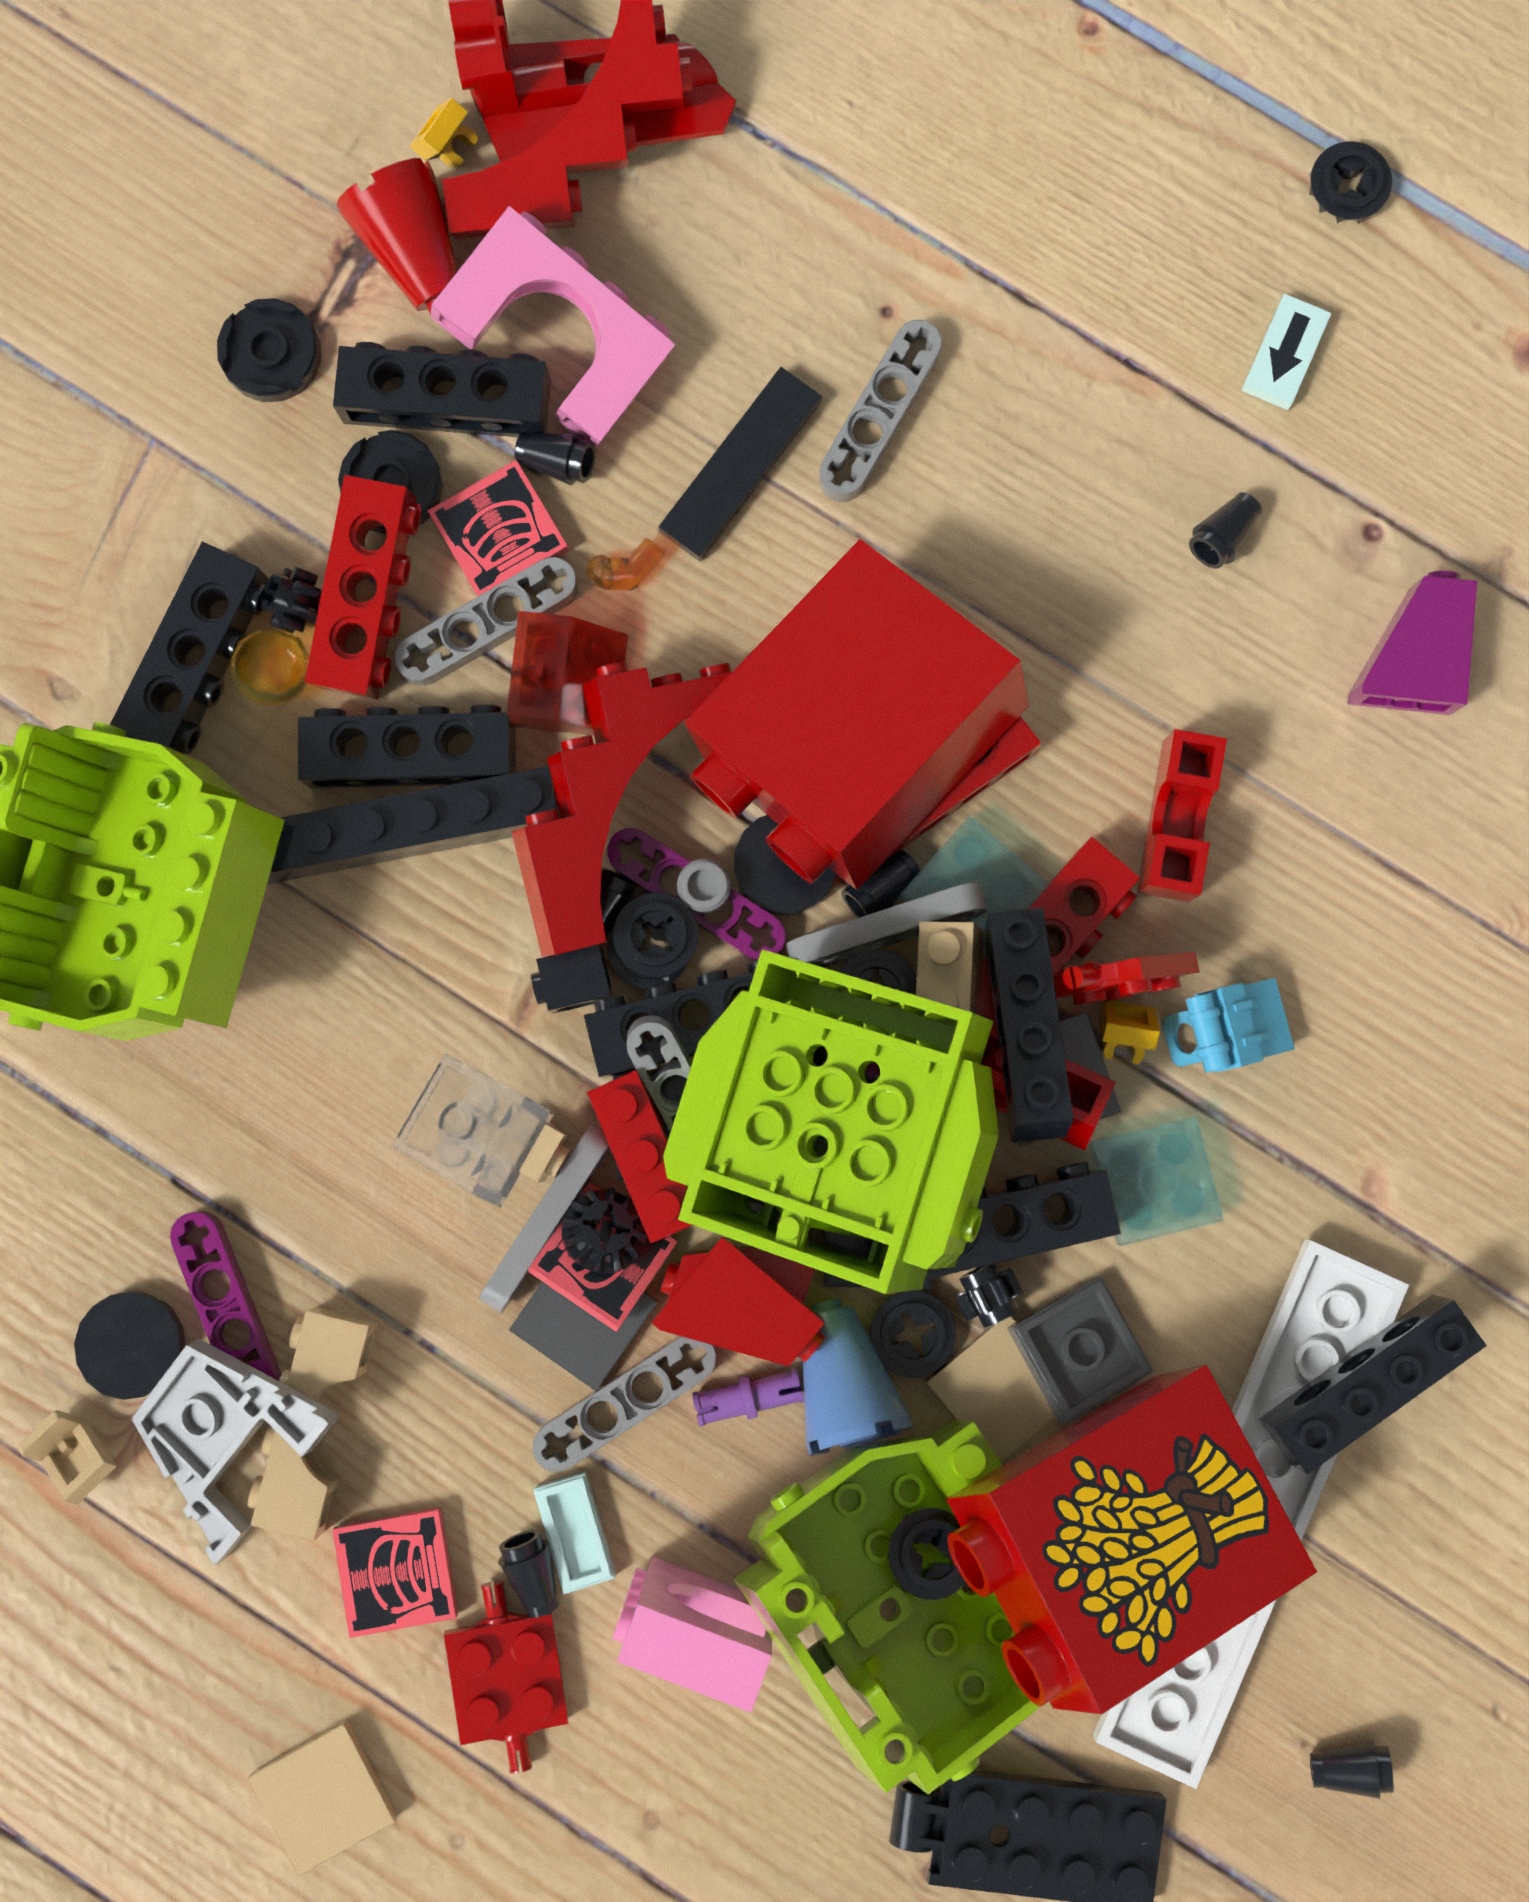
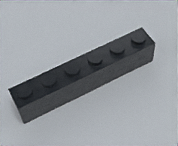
(410, 824)

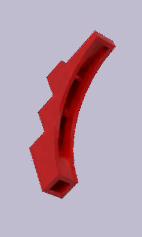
(589, 138)
(564, 855)

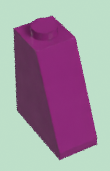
(1424, 650)

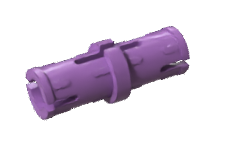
(748, 1397)

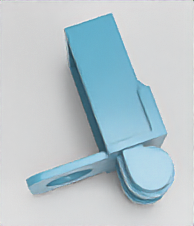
(1231, 1026)

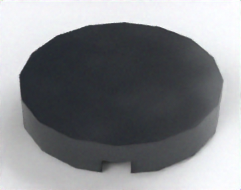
(269, 350)
(396, 460)
(769, 880)
(128, 1344)

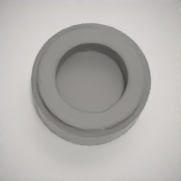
(703, 886)

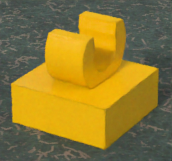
(439, 132)
(1129, 1026)

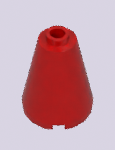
(404, 228)

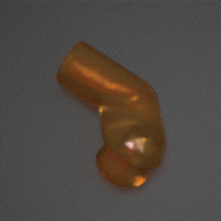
(622, 572)

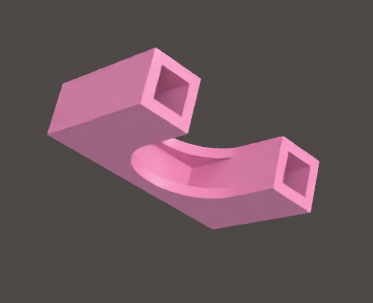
(522, 261)
(693, 1634)

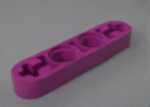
(635, 870)
(238, 1301)

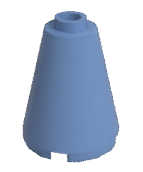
(848, 1387)

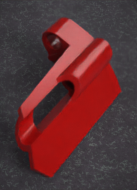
(532, 86)

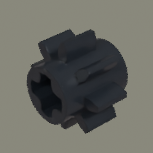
(292, 599)
(989, 1294)

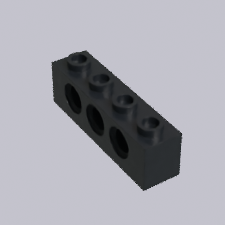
(464, 410)
(186, 624)
(325, 736)
(612, 1019)
(1027, 1025)
(1086, 1217)
(1372, 1382)

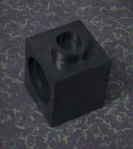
(572, 979)

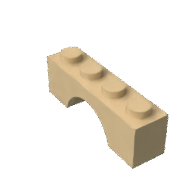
(950, 963)
(298, 1490)

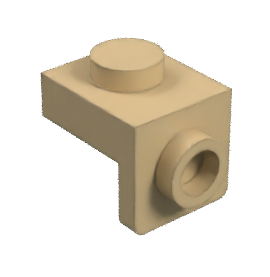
(546, 1155)
(69, 1454)

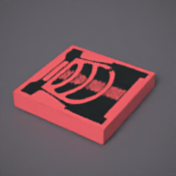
(497, 528)
(604, 1296)
(395, 1572)

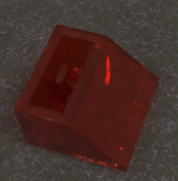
(552, 664)

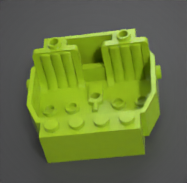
(185, 872)
(900, 1150)
(932, 1667)

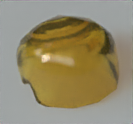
(270, 667)

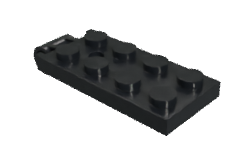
(1061, 1839)

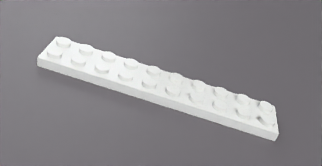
(1320, 1318)

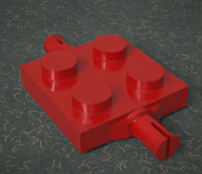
(1124, 978)
(505, 1677)

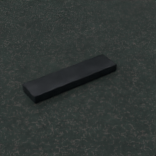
(740, 464)

